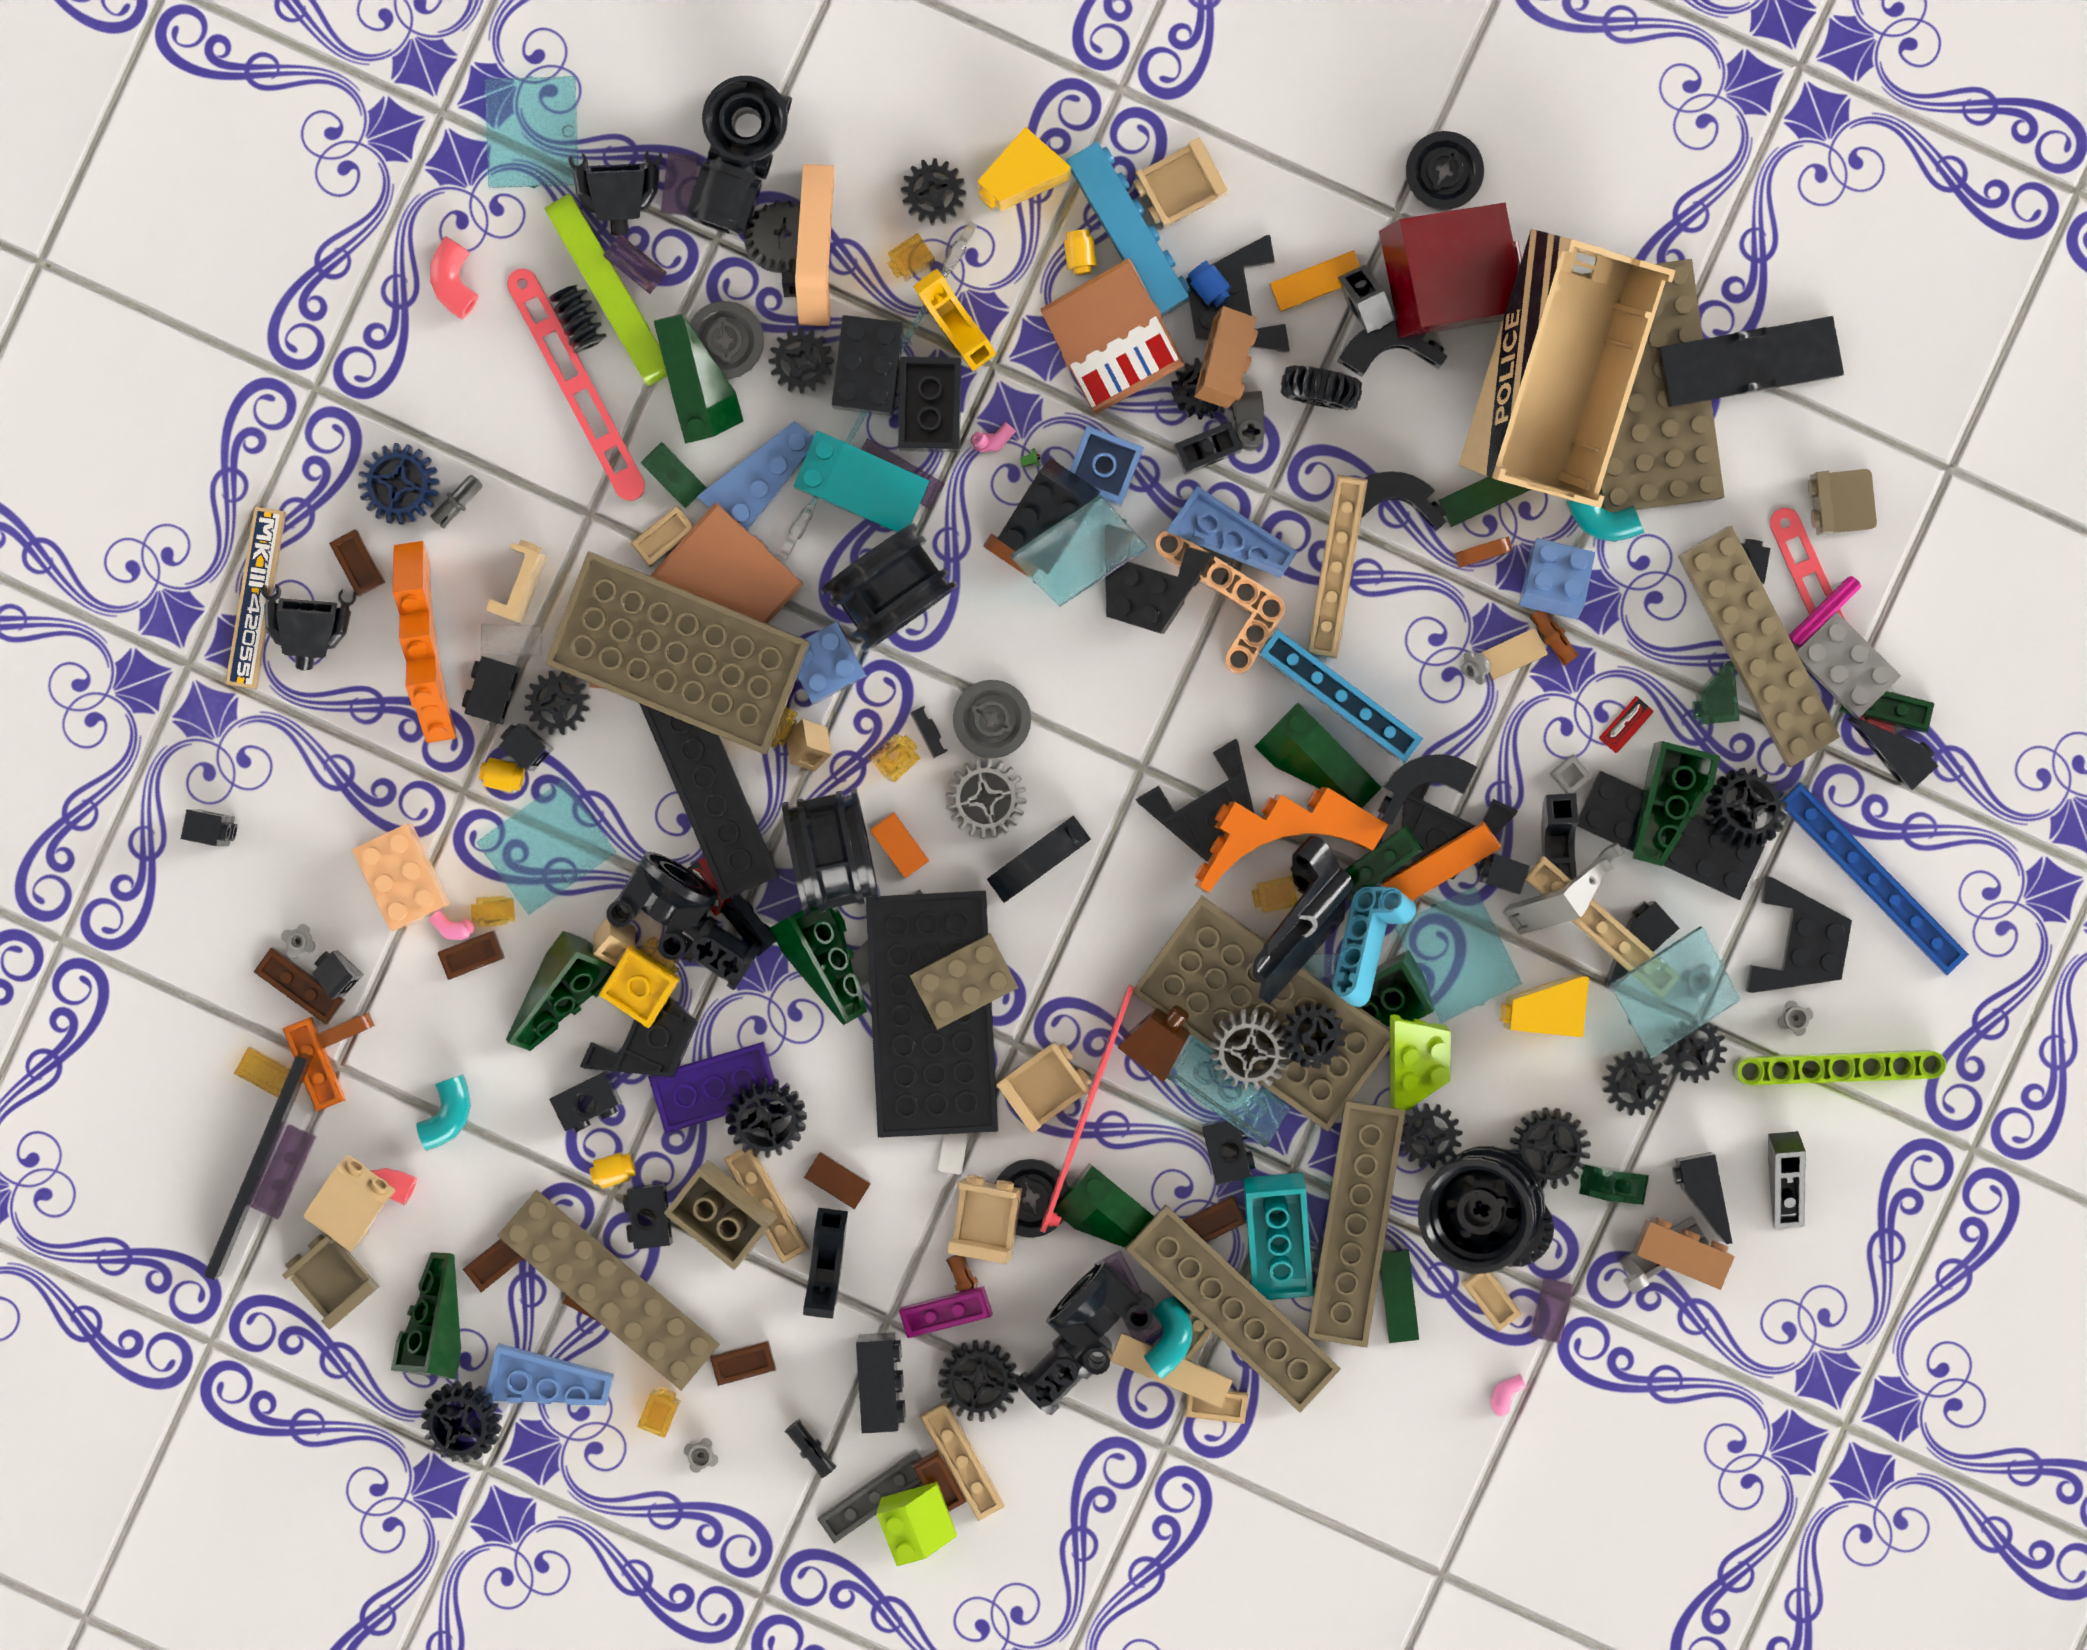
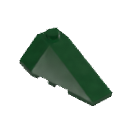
(699, 389)
(1311, 754)
(1672, 793)
(821, 956)
(561, 985)
(1399, 990)
(1102, 1209)
(433, 1333)

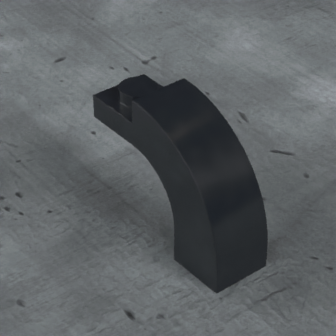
(1367, 346)
(1404, 488)
(1436, 768)
(1559, 830)
(1038, 859)
(826, 1263)

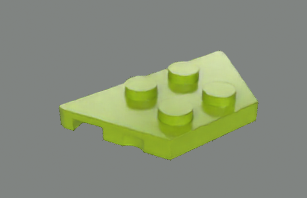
(1417, 1060)

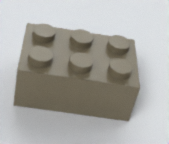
(963, 981)
(720, 1214)

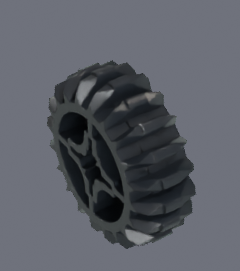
(1321, 387)
(1746, 786)
(1552, 1133)
(773, 1141)
(992, 1382)
(439, 1413)

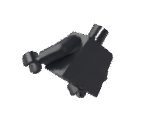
(616, 190)
(305, 626)

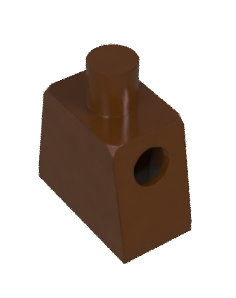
(1157, 1041)

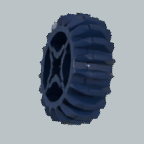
(401, 470)

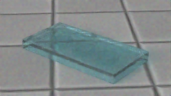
(1251, 1110)

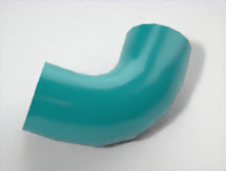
(1605, 524)
(451, 1116)
(1175, 1338)

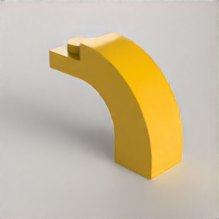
(954, 320)

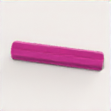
(1825, 611)

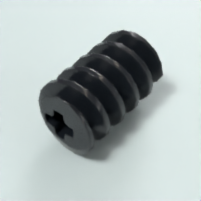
(577, 318)

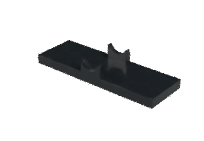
(1750, 361)

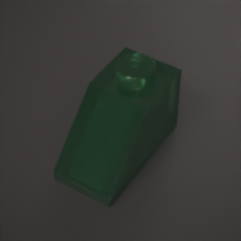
(673, 475)
(1718, 697)
(1613, 1184)

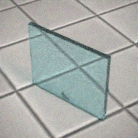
(531, 131)
(1079, 551)
(546, 847)
(1459, 954)
(1675, 992)

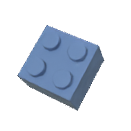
(1106, 463)
(1557, 578)
(829, 664)

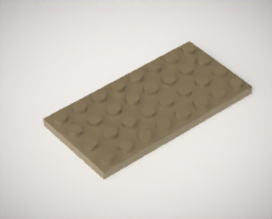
(1662, 451)
(677, 652)
(1211, 975)

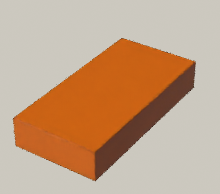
(899, 845)

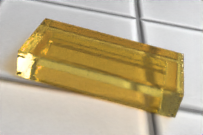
(262, 1071)

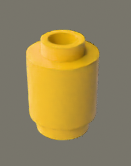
(1080, 252)
(501, 775)
(612, 1170)

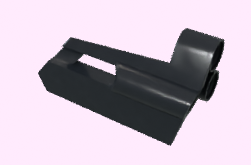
(1319, 912)

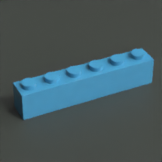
(1125, 226)
(1340, 696)

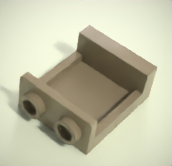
(330, 1279)

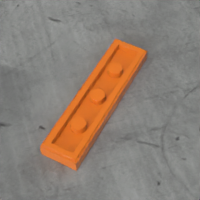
(1445, 862)

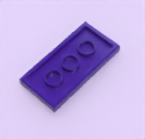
(706, 1086)

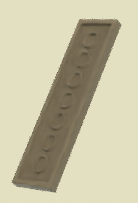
(1758, 646)
(1356, 1223)
(608, 1290)
(1232, 1308)

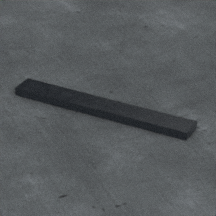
(258, 1166)

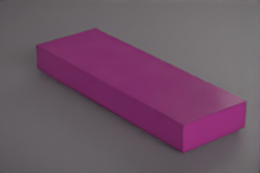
(945, 1312)

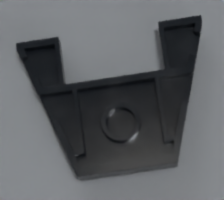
(1232, 269)
(1152, 596)
(1196, 821)
(1437, 827)
(1813, 946)
(651, 1049)

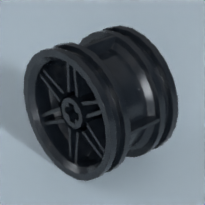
(888, 587)
(830, 851)
(1442, 1226)

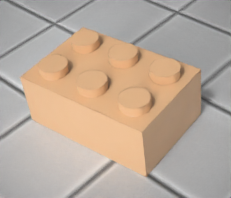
(401, 877)

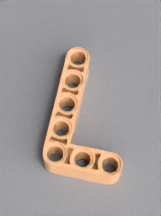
(814, 245)
(1229, 591)

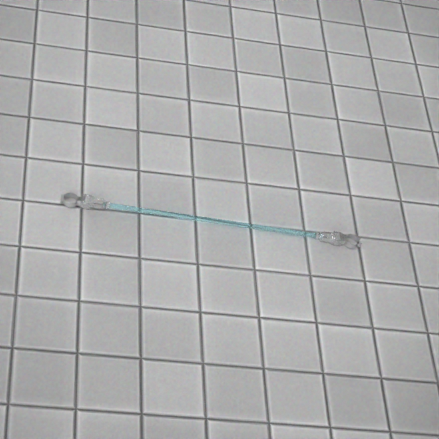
(954, 256)

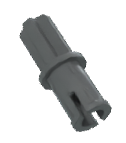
(456, 501)

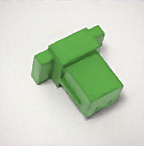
(1031, 459)

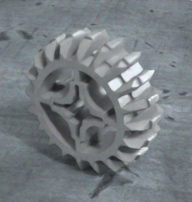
(1006, 793)
(1237, 1048)

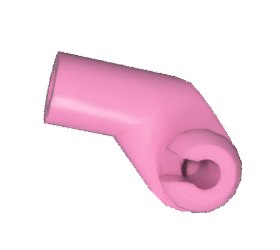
(992, 442)
(452, 930)
(1502, 1394)

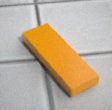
(1312, 281)

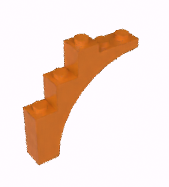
(418, 641)
(1246, 831)

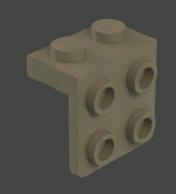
(1842, 501)

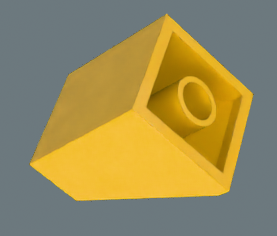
(1022, 172)
(1549, 1008)

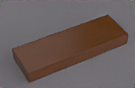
(298, 985)

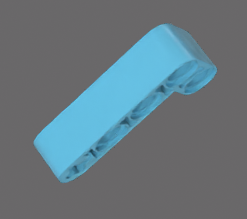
(1363, 939)

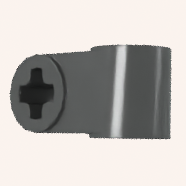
(1249, 414)

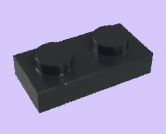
(748, 924)

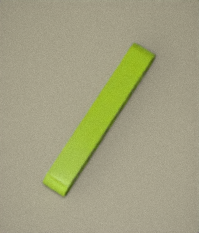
(607, 288)
(1853, 1071)

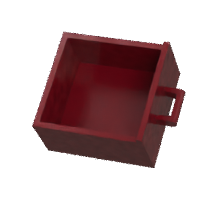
(1450, 268)

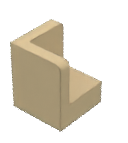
(808, 745)
(612, 942)

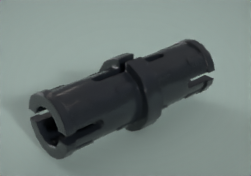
(810, 1448)

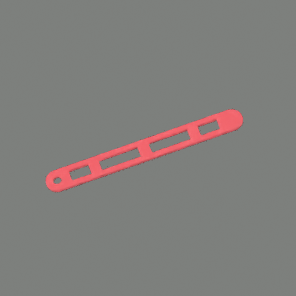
(627, 482)
(1804, 568)
(1051, 1218)

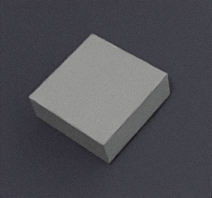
(1570, 775)

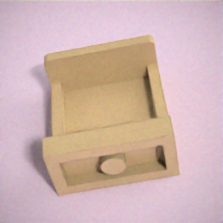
(1180, 184)
(524, 584)
(1044, 1085)
(348, 1203)
(986, 1219)

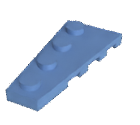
(758, 478)
(1225, 531)
(533, 1377)

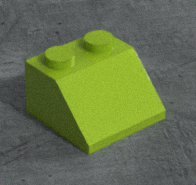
(915, 1523)

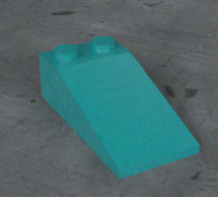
(860, 483)
(1278, 1235)

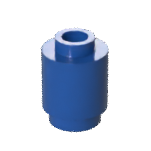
(1209, 284)

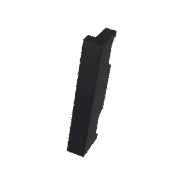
(928, 731)

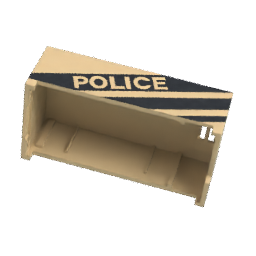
(1563, 368)

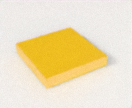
(639, 986)

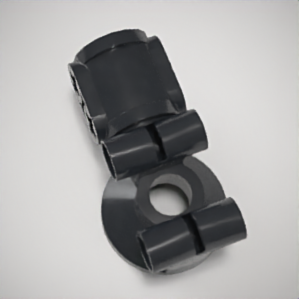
(729, 182)
(682, 902)
(1081, 1322)

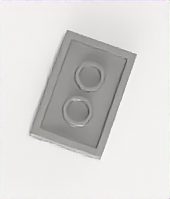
(1847, 665)

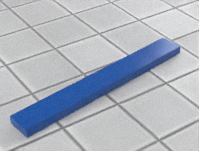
(1873, 879)

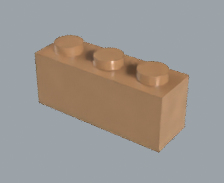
(1226, 357)
(1684, 1252)

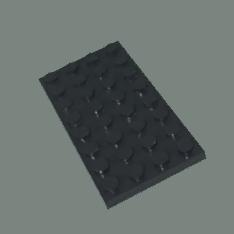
(924, 1075)

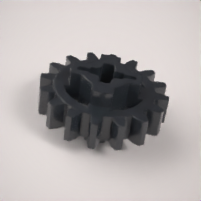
(920, 196)
(796, 373)
(1185, 389)
(554, 689)
(1318, 1047)
(1700, 1064)
(1647, 1079)
(1430, 1148)

